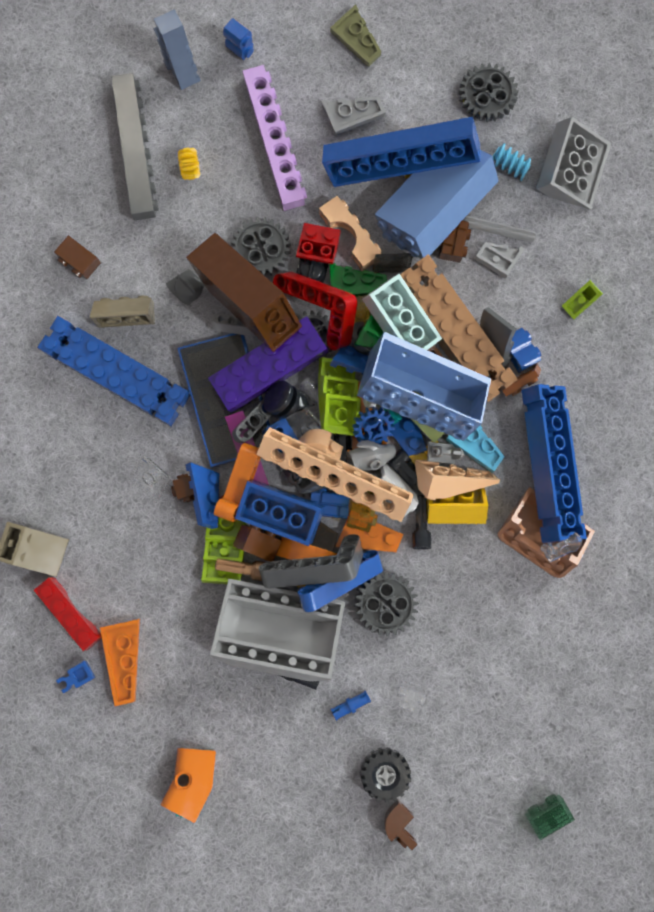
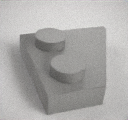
(499, 258)

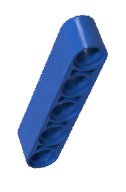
(318, 595)

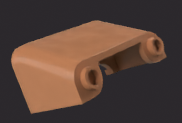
(523, 534)

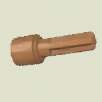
(240, 567)

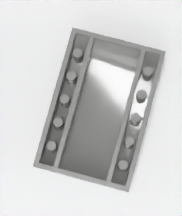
(273, 633)

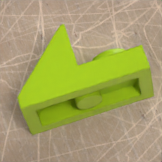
(582, 299)

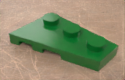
(355, 281)

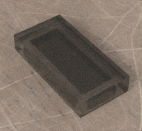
(392, 262)

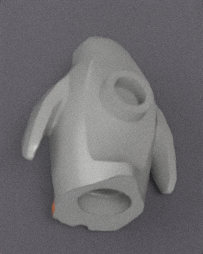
(370, 455)

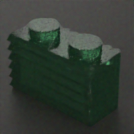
(549, 816)

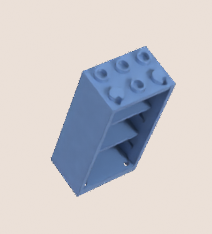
(434, 204)

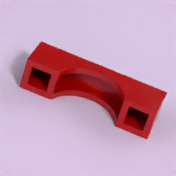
(60, 605)

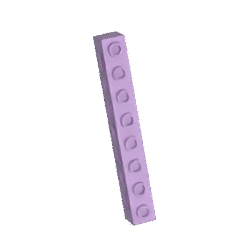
(256, 78)

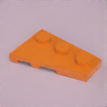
(378, 538)

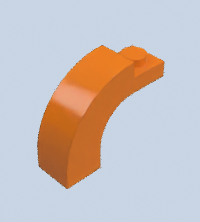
(294, 550)

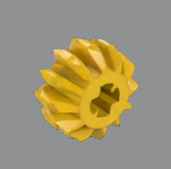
(189, 163)

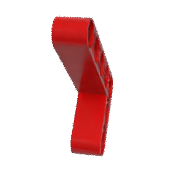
(339, 302)

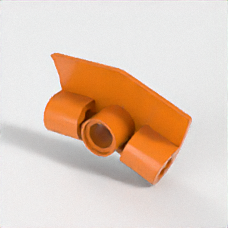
(190, 799)

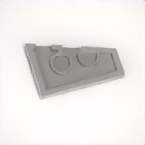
(352, 113)

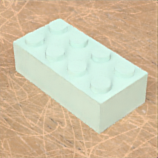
(401, 313)

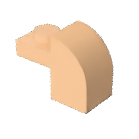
(321, 440)

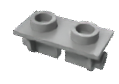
(443, 453)

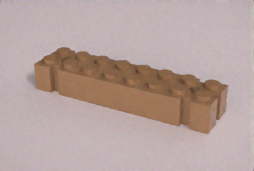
(460, 333)

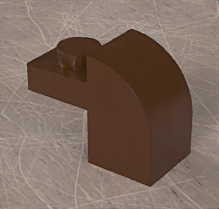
(395, 821)

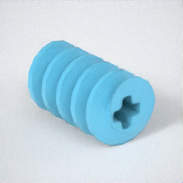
(511, 161)

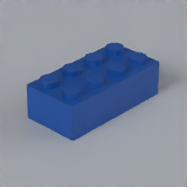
(279, 512)

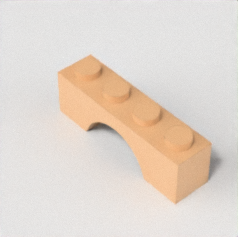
(336, 215)

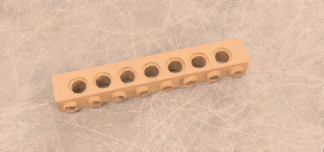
(330, 465)

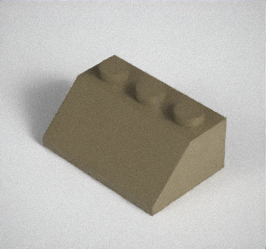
(123, 312)

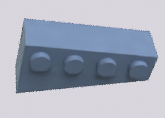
(175, 49)

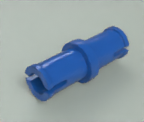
(350, 705)

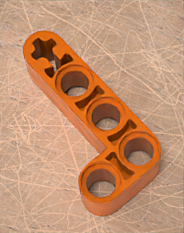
(243, 471)

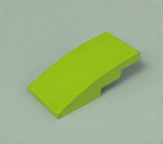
(337, 398)
(220, 545)

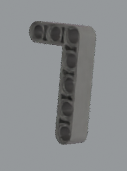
(317, 569)

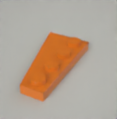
(121, 656)

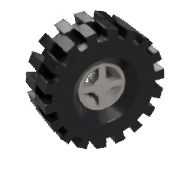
(385, 785)

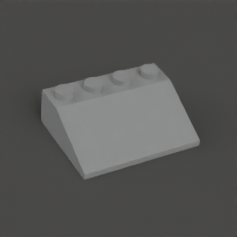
(573, 164)

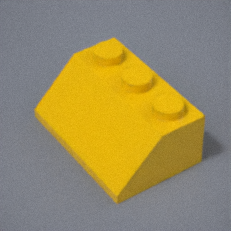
(459, 509)

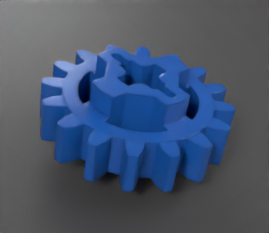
(373, 425)

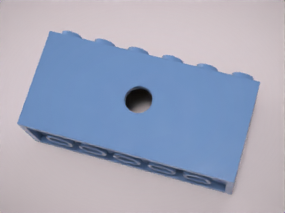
(447, 401)

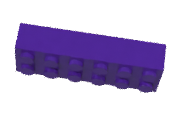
(262, 368)

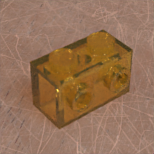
(361, 516)

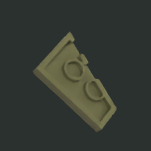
(354, 34)

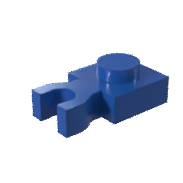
(77, 676)

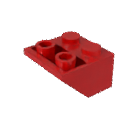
(318, 243)

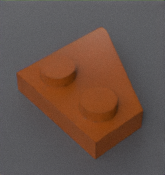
(528, 378)

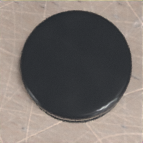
(281, 399)

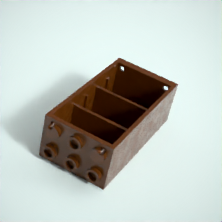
(244, 291)

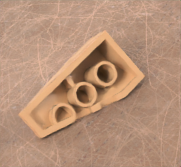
(449, 481)

